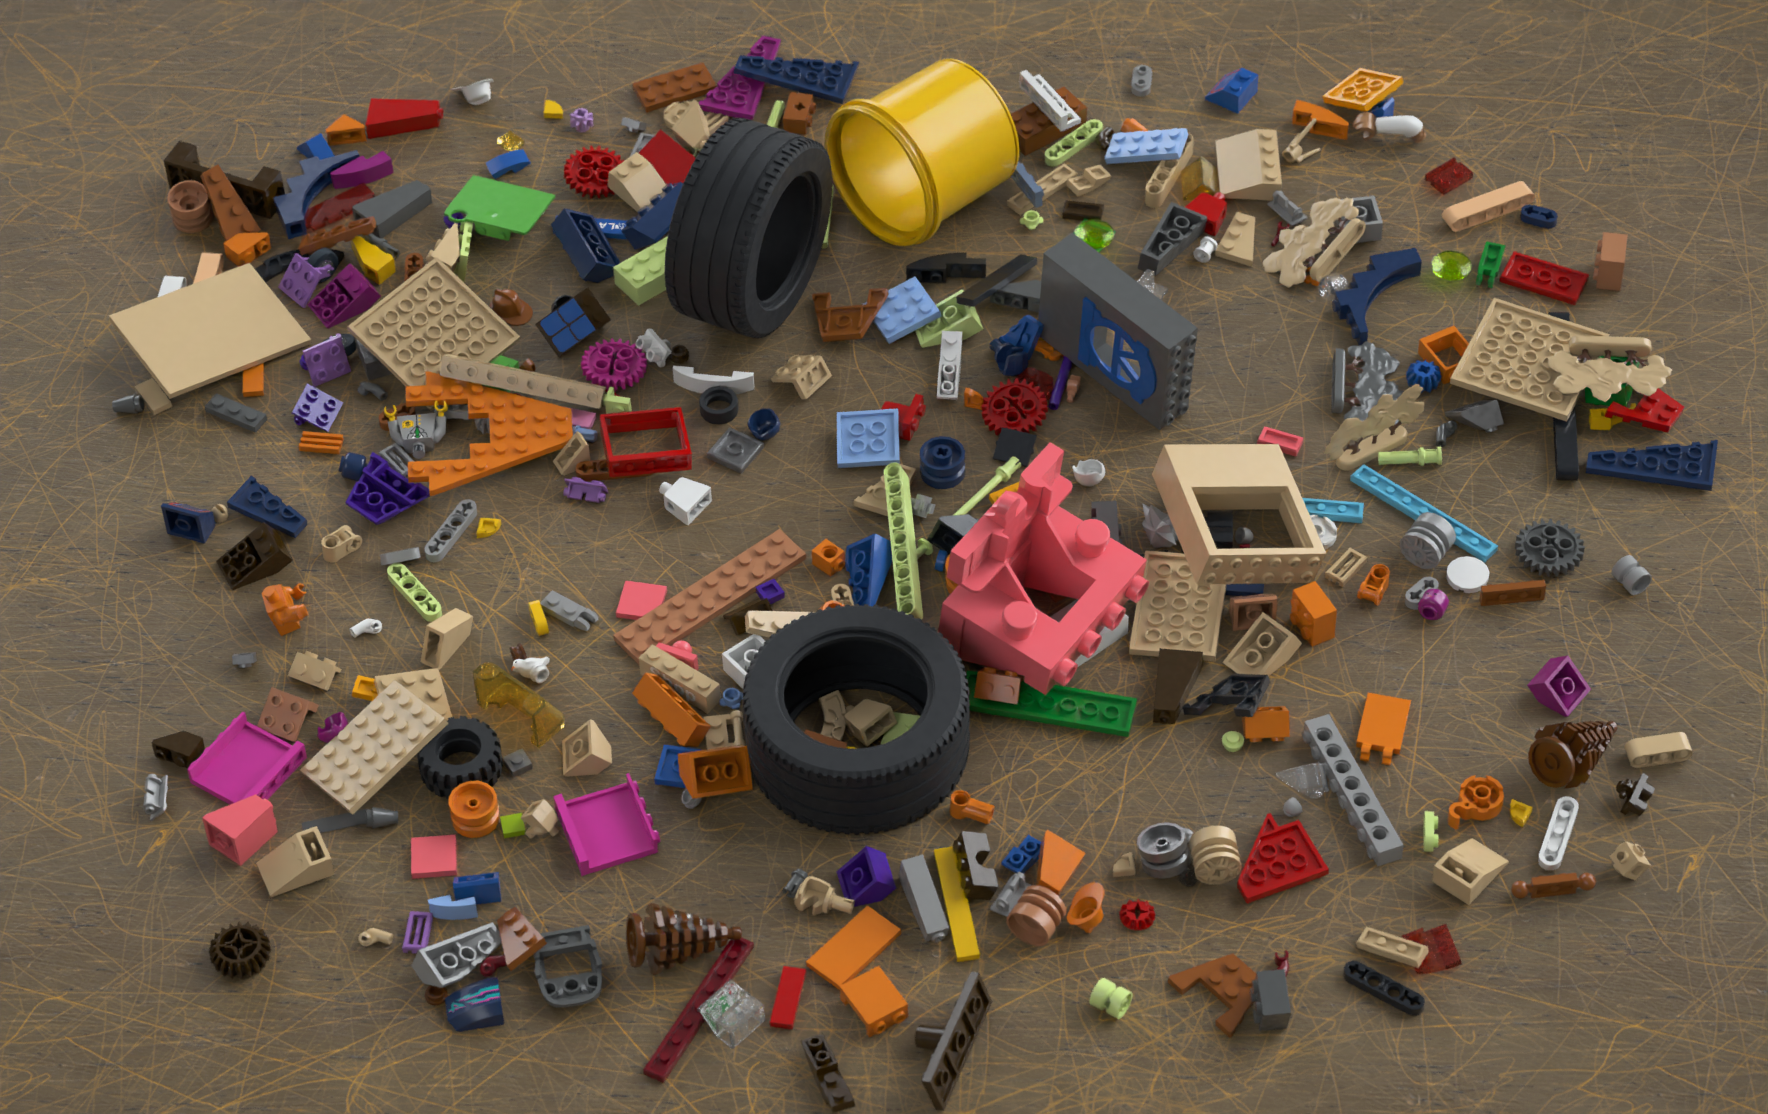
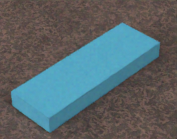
(1335, 510)

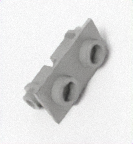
(1286, 209)
(155, 797)
(1010, 894)

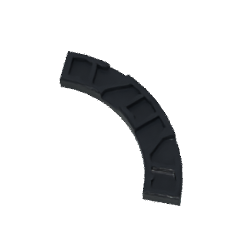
(279, 264)

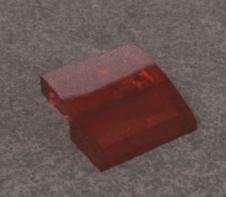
(1441, 949)

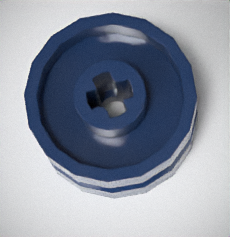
(942, 462)

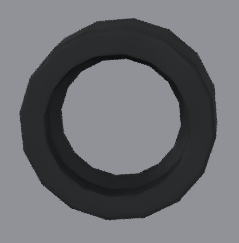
(718, 416)

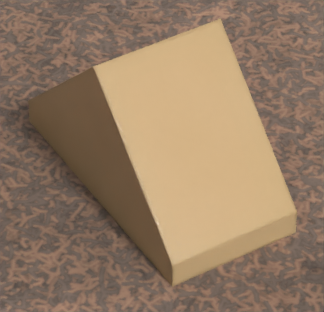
(573, 453)

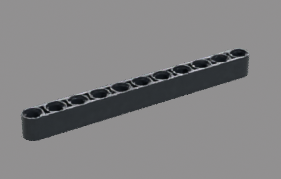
(1565, 437)

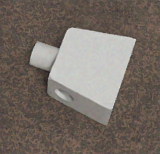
(685, 498)

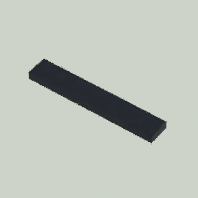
(996, 280)

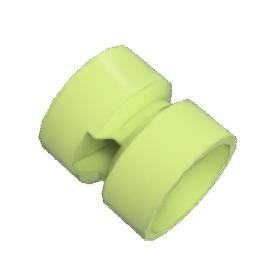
(1108, 997)

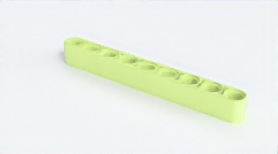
(903, 540)

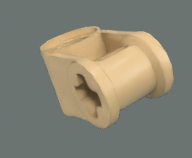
(339, 544)

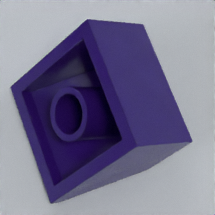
(866, 877)

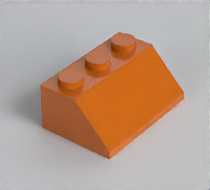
(715, 771)

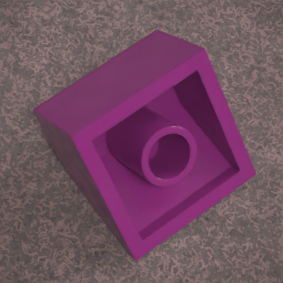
(1559, 685)

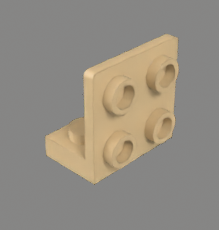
(805, 373)

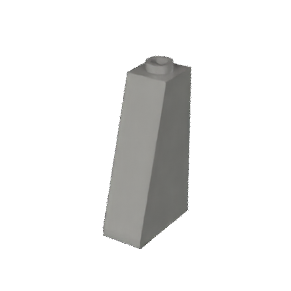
(923, 898)

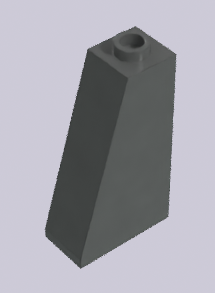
(394, 207)

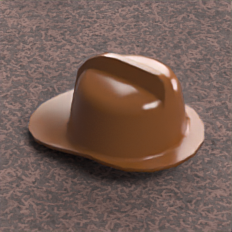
(510, 307)

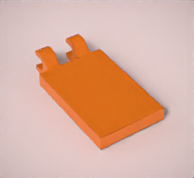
(1382, 726)

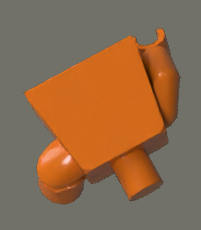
(282, 609)

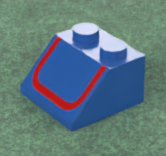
(1234, 90)

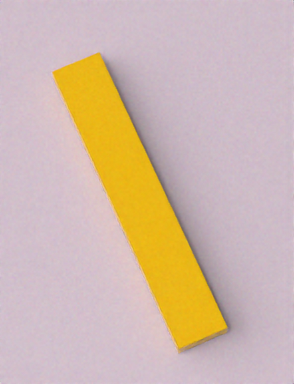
(956, 906)

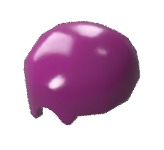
(333, 725)

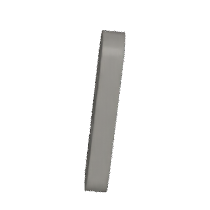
(452, 531)

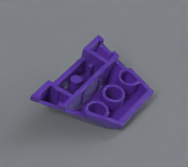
(384, 492)

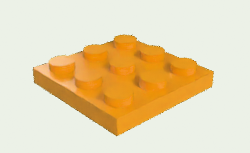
(1363, 89)

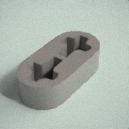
(399, 556)
(1418, 590)

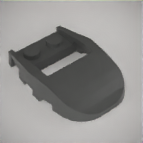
(571, 989)

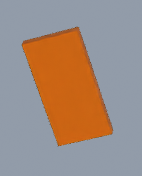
(853, 947)

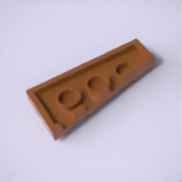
(227, 204)

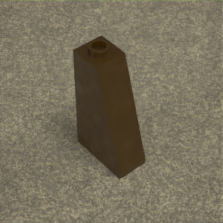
(1174, 682)

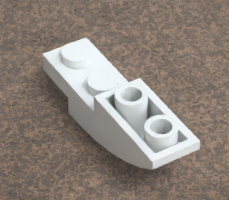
(949, 365)

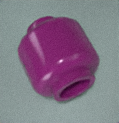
(1433, 604)

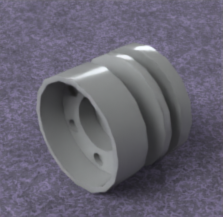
(1427, 540)

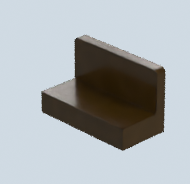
(737, 616)

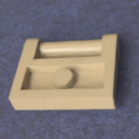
(717, 734)

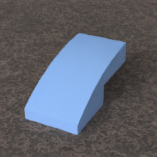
(457, 910)

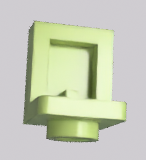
(616, 404)

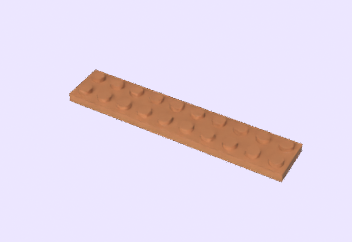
(711, 595)

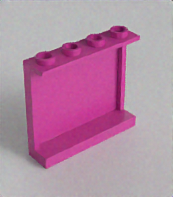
(245, 763)
(607, 827)

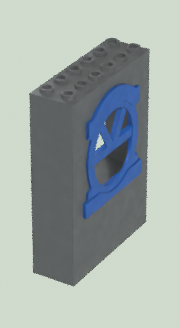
(1086, 296)

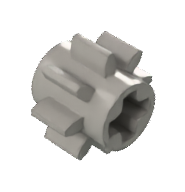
(922, 505)

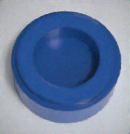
(941, 560)

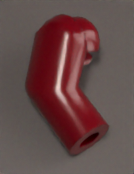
(491, 964)

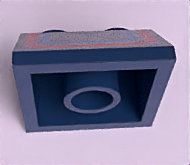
(188, 521)

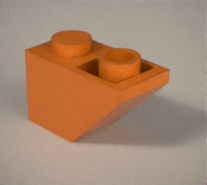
(246, 247)

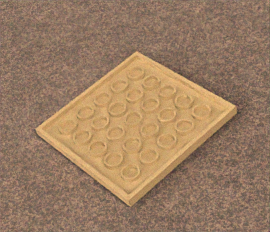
(431, 318)
(1511, 358)

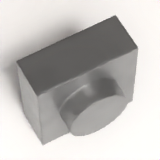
(633, 125)
(244, 659)
(517, 763)

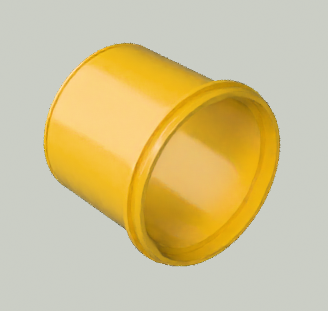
(921, 150)

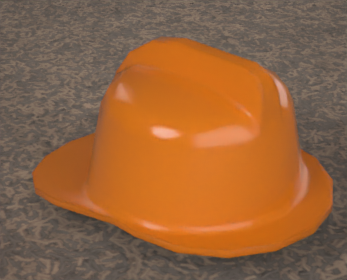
(1086, 907)

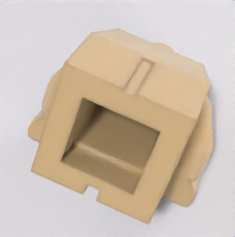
(540, 818)

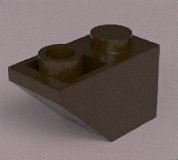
(179, 748)

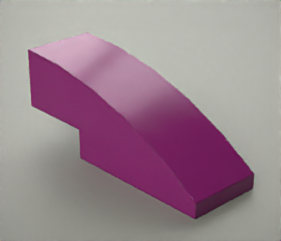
(362, 171)

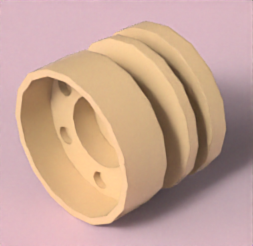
(1215, 855)

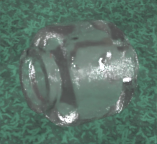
(1330, 284)

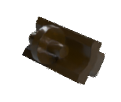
(1632, 793)

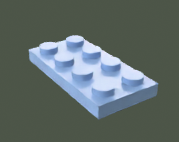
(1146, 146)

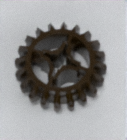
(251, 956)

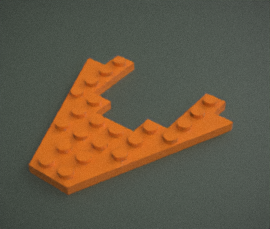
(518, 431)

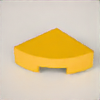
(552, 110)
(488, 527)
(1520, 812)

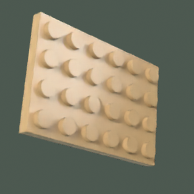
(1176, 609)
(373, 747)

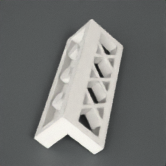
(1050, 106)

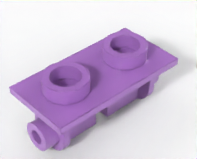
(577, 486)

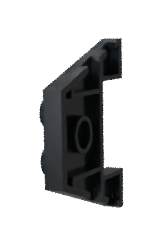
(1238, 689)

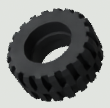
(455, 737)

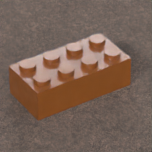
(1037, 130)

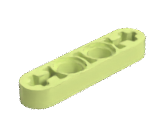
(1088, 130)
(411, 593)

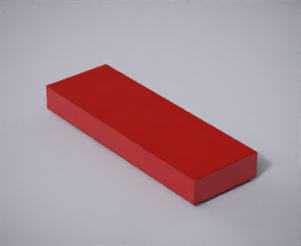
(787, 997)

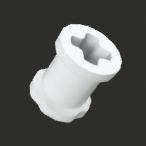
(1205, 249)

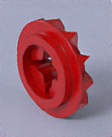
(1128, 917)

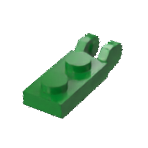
(1490, 262)

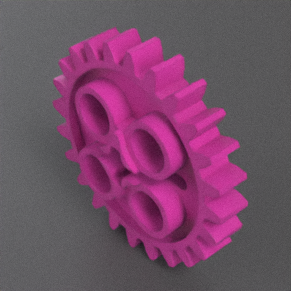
(600, 360)

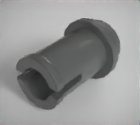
(795, 881)

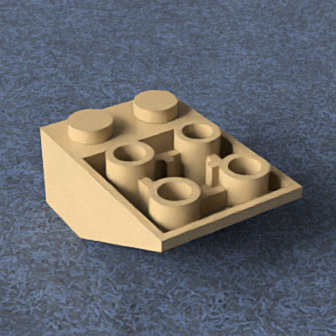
(447, 249)
(296, 863)
(1468, 870)

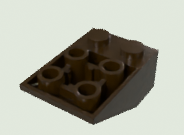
(254, 557)

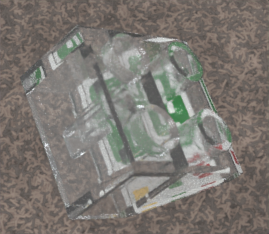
(732, 1013)

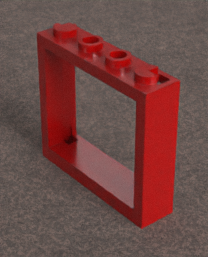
(646, 462)

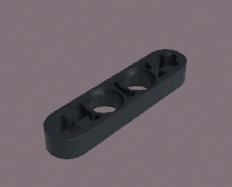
(1381, 991)

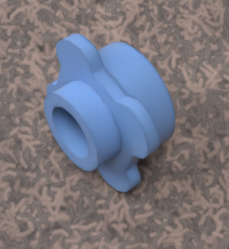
(731, 698)

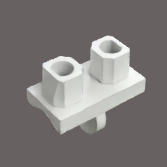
(656, 349)

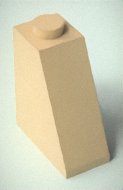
(445, 637)

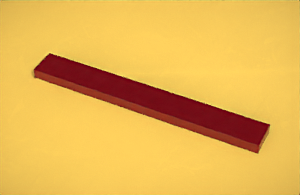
(691, 1019)

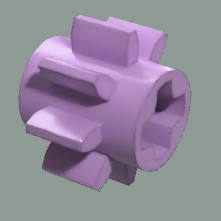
(581, 120)

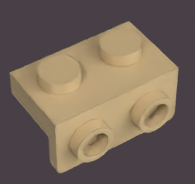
(313, 671)

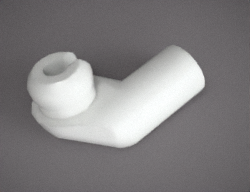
(367, 626)

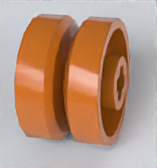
(474, 809)

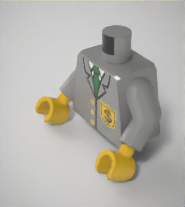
(419, 431)

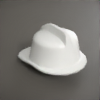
(477, 92)

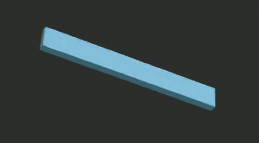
(1414, 506)

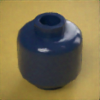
(352, 466)

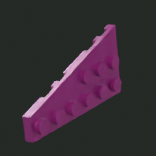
(738, 94)

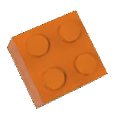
(1313, 614)

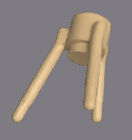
(1294, 150)

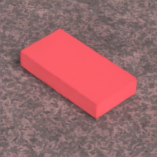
(1288, 443)

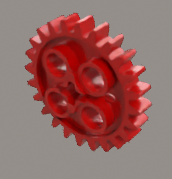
(590, 171)
(1027, 397)

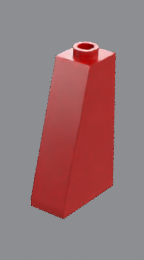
(401, 116)

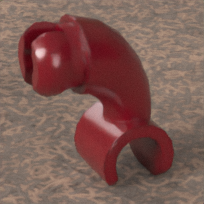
(1282, 962)

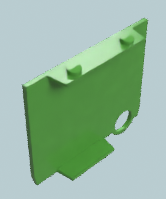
(499, 207)

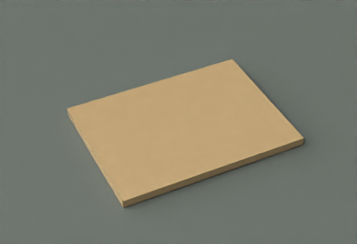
(209, 330)

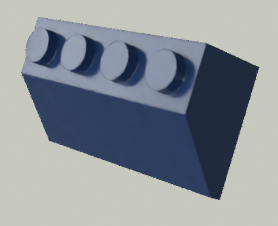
(653, 219)
(585, 245)

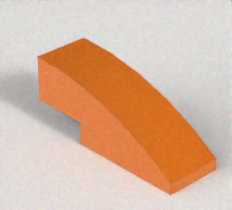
(1326, 122)

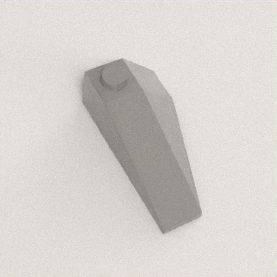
(455, 957)

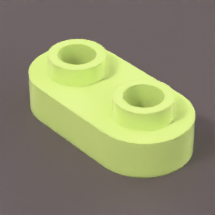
(1430, 839)

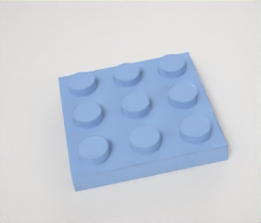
(905, 310)
(867, 438)

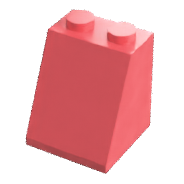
(241, 828)

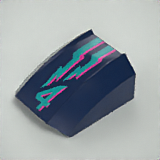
(475, 1006)

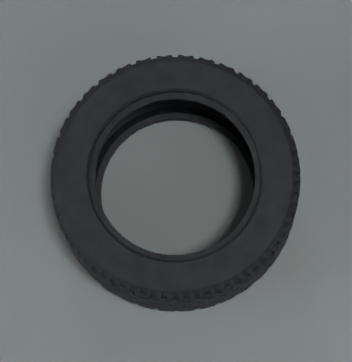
(748, 227)
(863, 786)

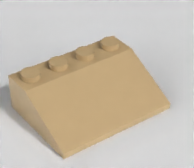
(1249, 165)

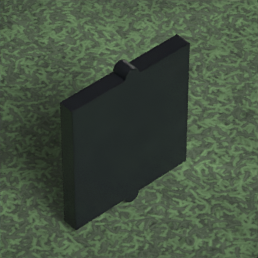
(1014, 444)

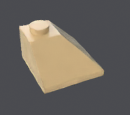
(692, 127)
(586, 751)

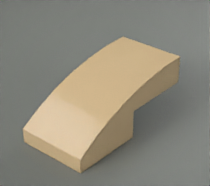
(1090, 180)

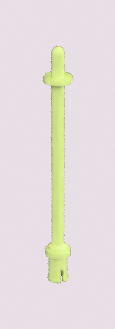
(1003, 473)

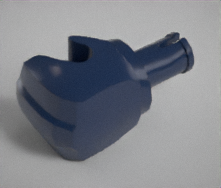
(1009, 358)

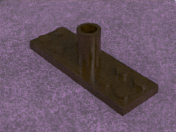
(953, 1042)

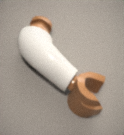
(1400, 125)

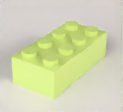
(643, 274)

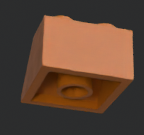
(1267, 723)

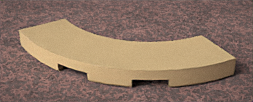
(833, 714)

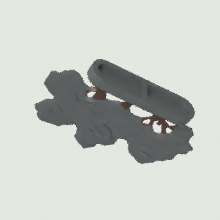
(1370, 382)

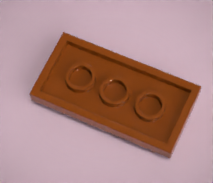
(674, 87)

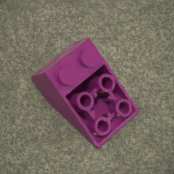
(344, 297)

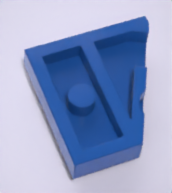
(1024, 334)

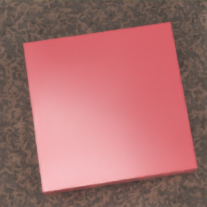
(639, 599)
(433, 856)

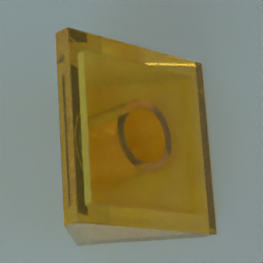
(1199, 178)

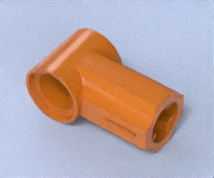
(964, 806)

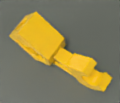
(1599, 422)

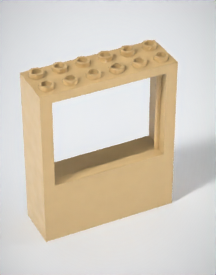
(1236, 479)

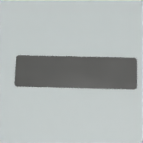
(337, 821)

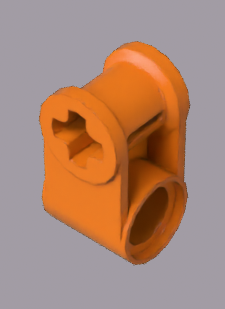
(1375, 584)

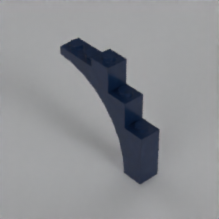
(304, 188)
(1366, 286)

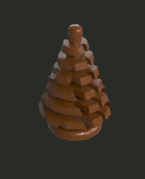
(1569, 751)
(672, 937)

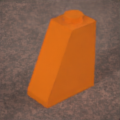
(1057, 862)

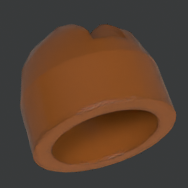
(528, 365)

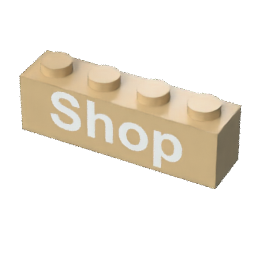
(685, 680)

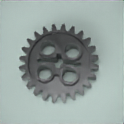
(1549, 547)

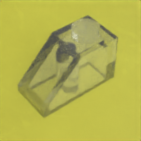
(1307, 779)

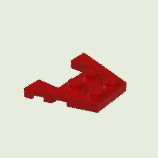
(1653, 411)

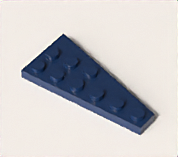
(806, 76)
(1663, 464)

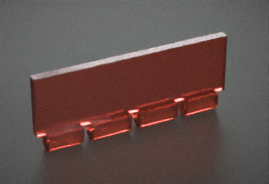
(332, 209)

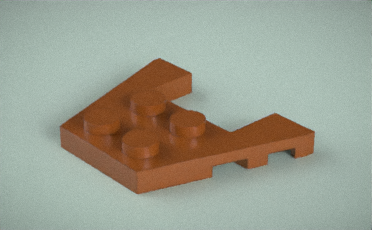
(847, 321)
(1227, 980)

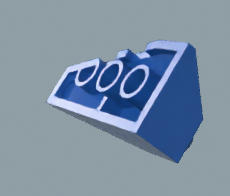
(868, 567)

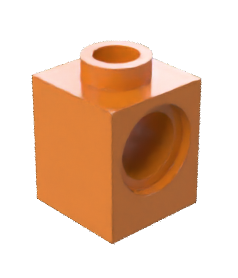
(828, 557)

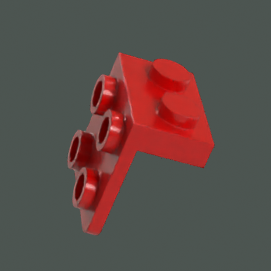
(908, 415)

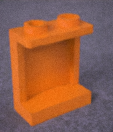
(874, 1000)

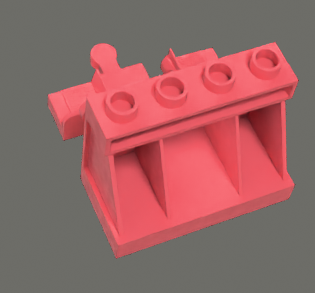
(1041, 547)

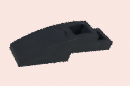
(938, 267)

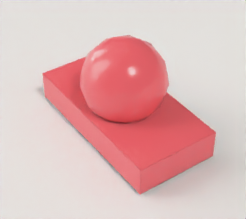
(681, 651)

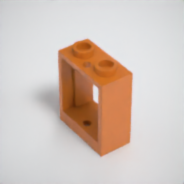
(1439, 341)

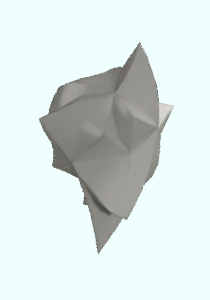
(1158, 527)

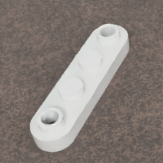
(1558, 833)

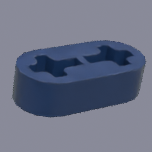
(1538, 216)

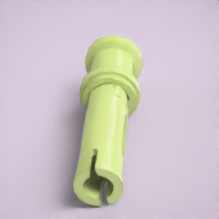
(1420, 456)

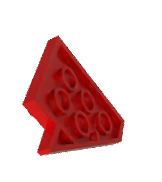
(1279, 861)

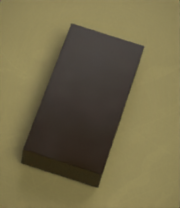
(1082, 210)

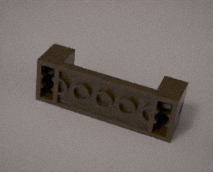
(257, 195)

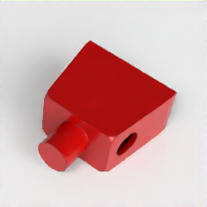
(1211, 206)

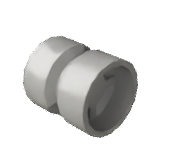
(1631, 575)

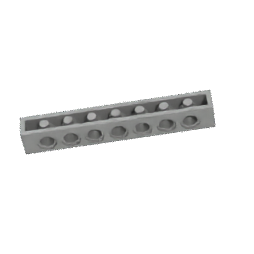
(1353, 790)

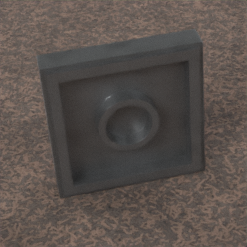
(735, 450)

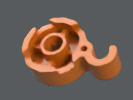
(1478, 800)

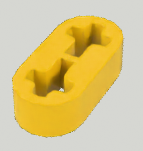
(538, 618)

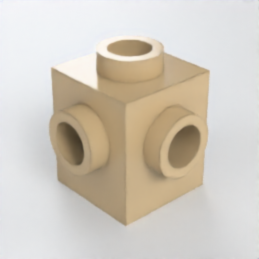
(1630, 860)

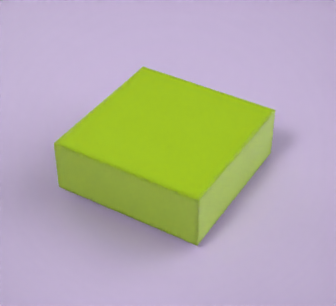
(512, 825)

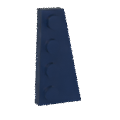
(259, 504)

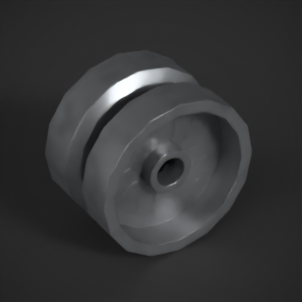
(1164, 850)

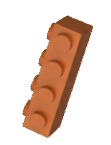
(671, 710)

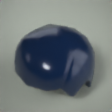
(764, 424)

